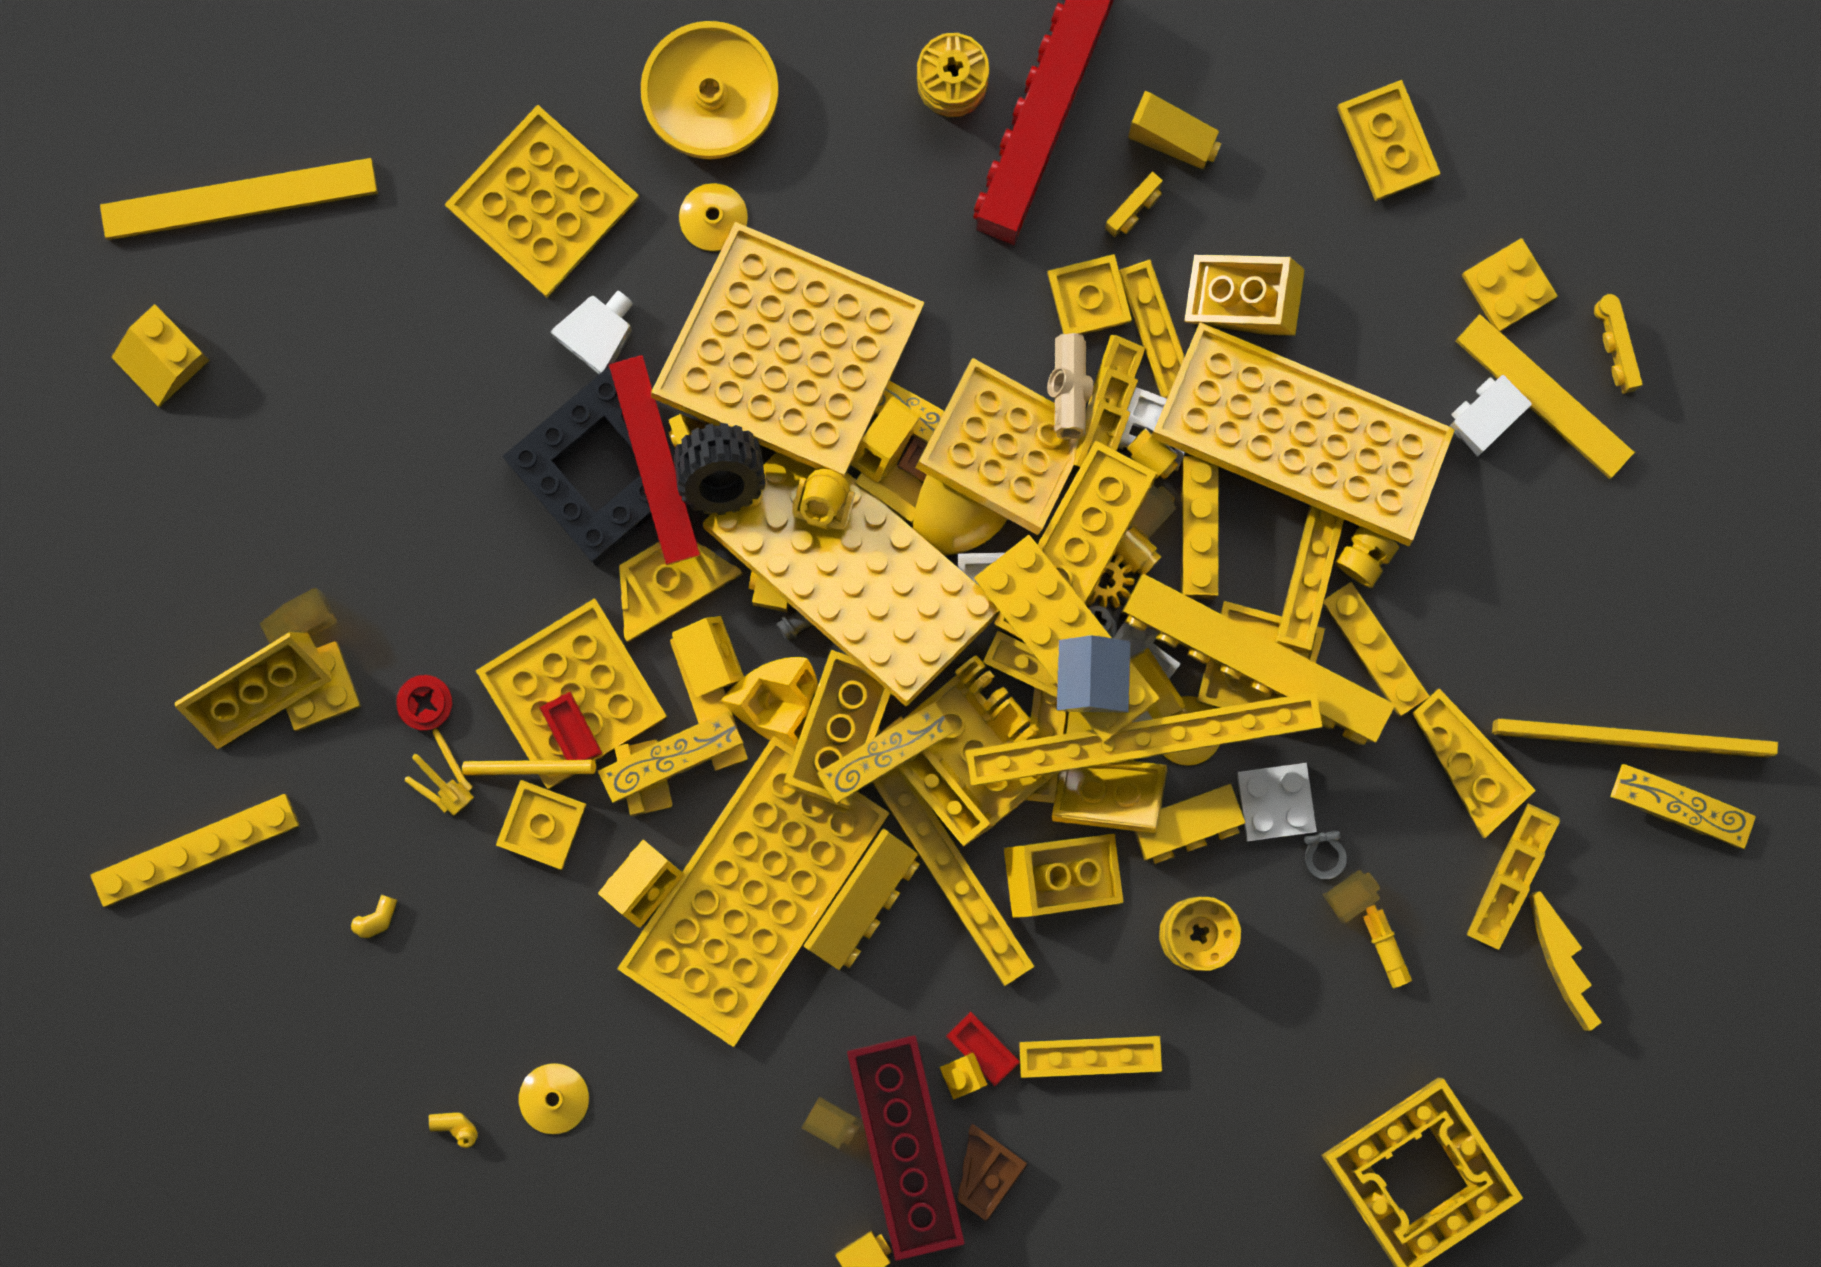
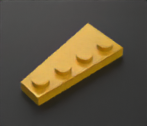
(1475, 767)

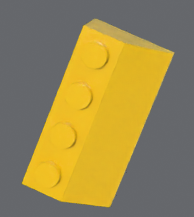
(861, 900)

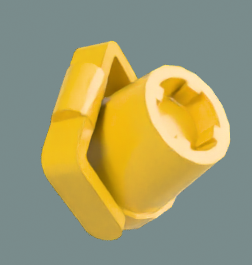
(822, 498)

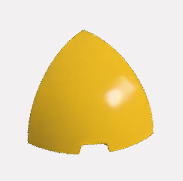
(953, 520)
(775, 698)

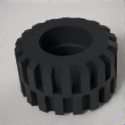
(719, 469)

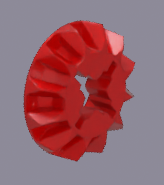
(422, 686)

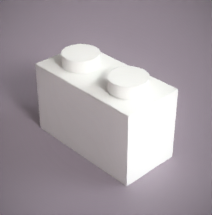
(1490, 414)

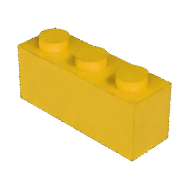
(1192, 822)

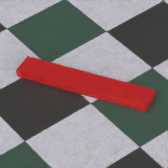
(654, 460)

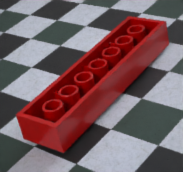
(1039, 117)

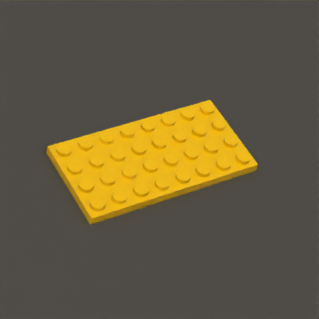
(1303, 434)
(864, 586)
(750, 897)

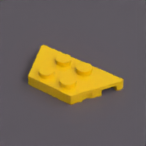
(659, 591)

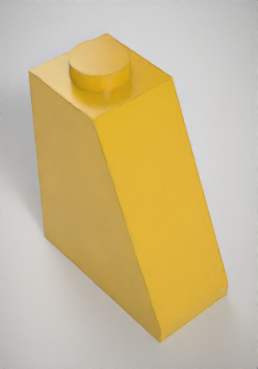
(1173, 132)

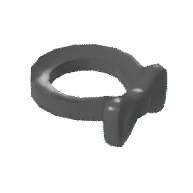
(1312, 841)

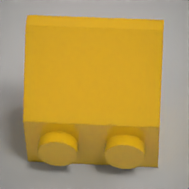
(158, 355)

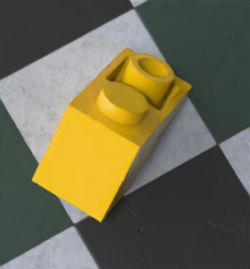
(885, 440)

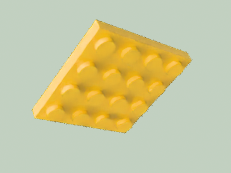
(542, 201)
(1000, 447)
(576, 656)

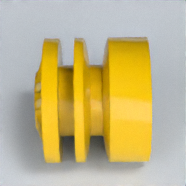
(950, 94)
(1218, 942)

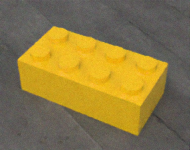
(840, 719)

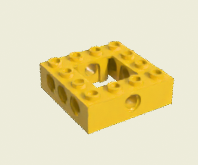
(1487, 1189)

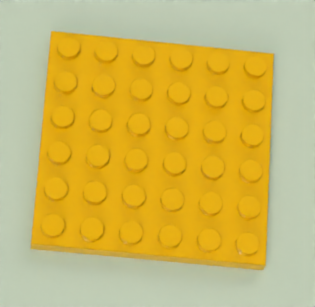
(788, 349)

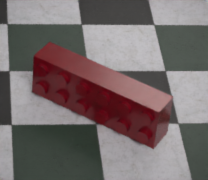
(905, 1147)

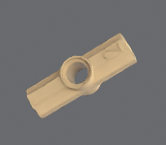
(1070, 386)

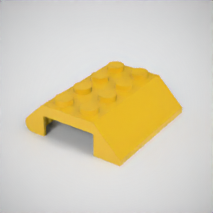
(943, 771)

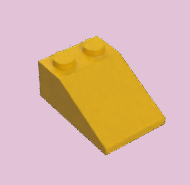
(1245, 293)
(1063, 875)

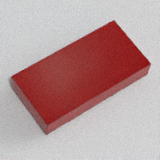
(570, 728)
(992, 1056)

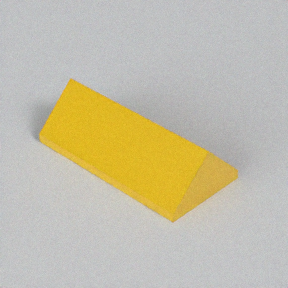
(255, 689)

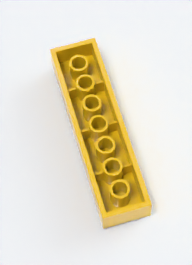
(1255, 658)

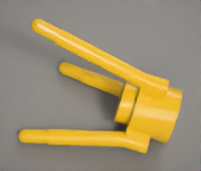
(453, 795)

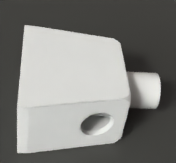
(596, 331)

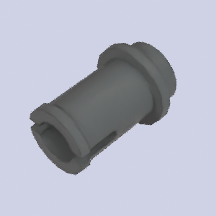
(793, 625)

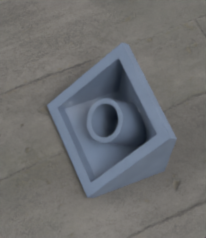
(1093, 675)

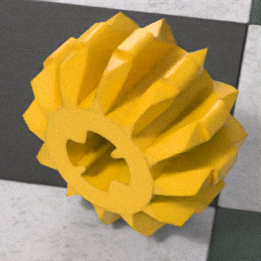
(1117, 580)

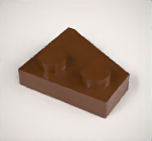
(987, 1173)

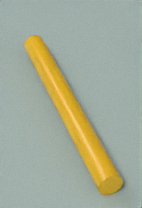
(529, 767)

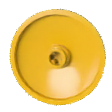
(709, 90)

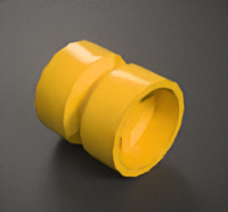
(1366, 556)

